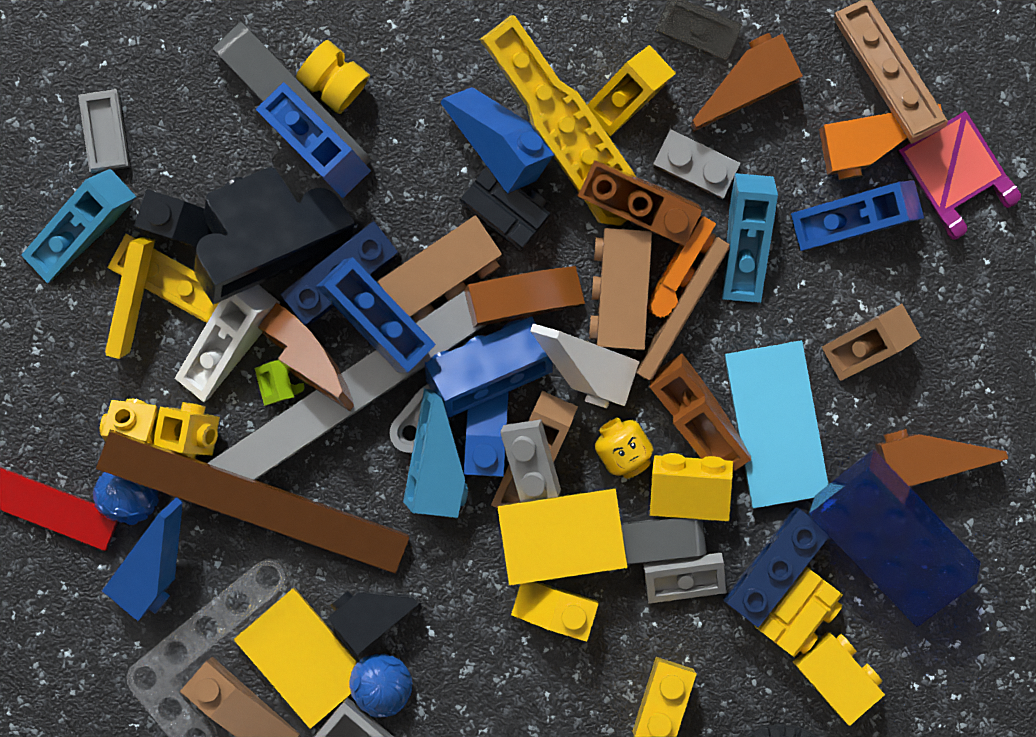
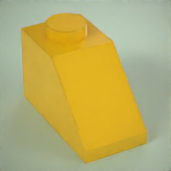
(630, 89)
(555, 609)

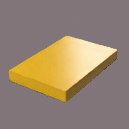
(562, 536)
(299, 657)

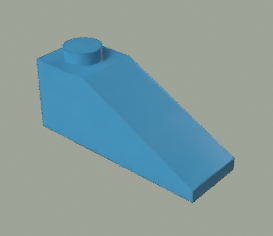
(78, 224)
(749, 236)
(435, 472)

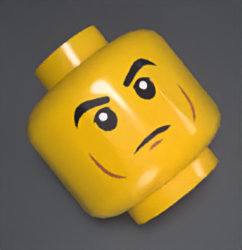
(624, 448)

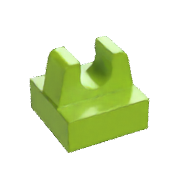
(275, 383)

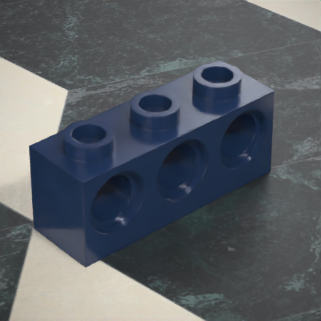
(367, 247)
(776, 567)

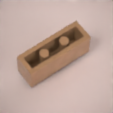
(442, 269)
(621, 289)

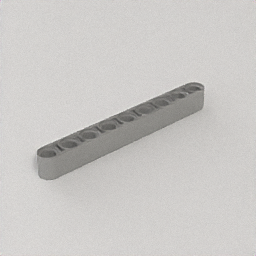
(319, 414)

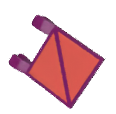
(955, 168)

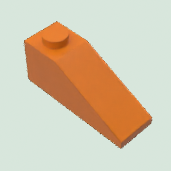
(859, 143)

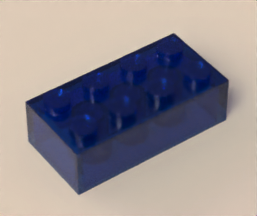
(895, 538)

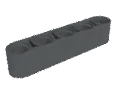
(265, 73)
(663, 539)

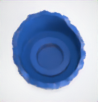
(123, 499)
(380, 685)

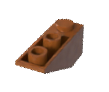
(641, 202)

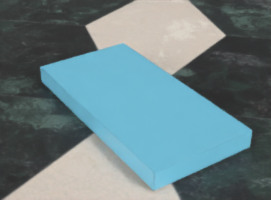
(777, 423)

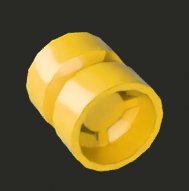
(332, 76)

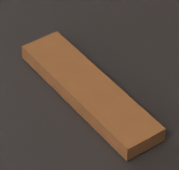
(890, 70)
(687, 300)

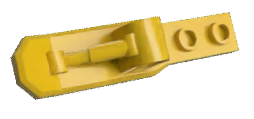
(554, 109)

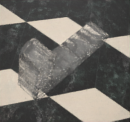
(196, 645)

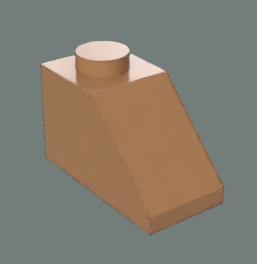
(871, 342)

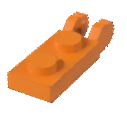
(679, 269)

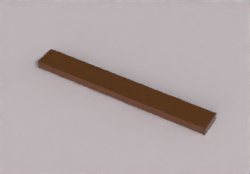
(252, 501)

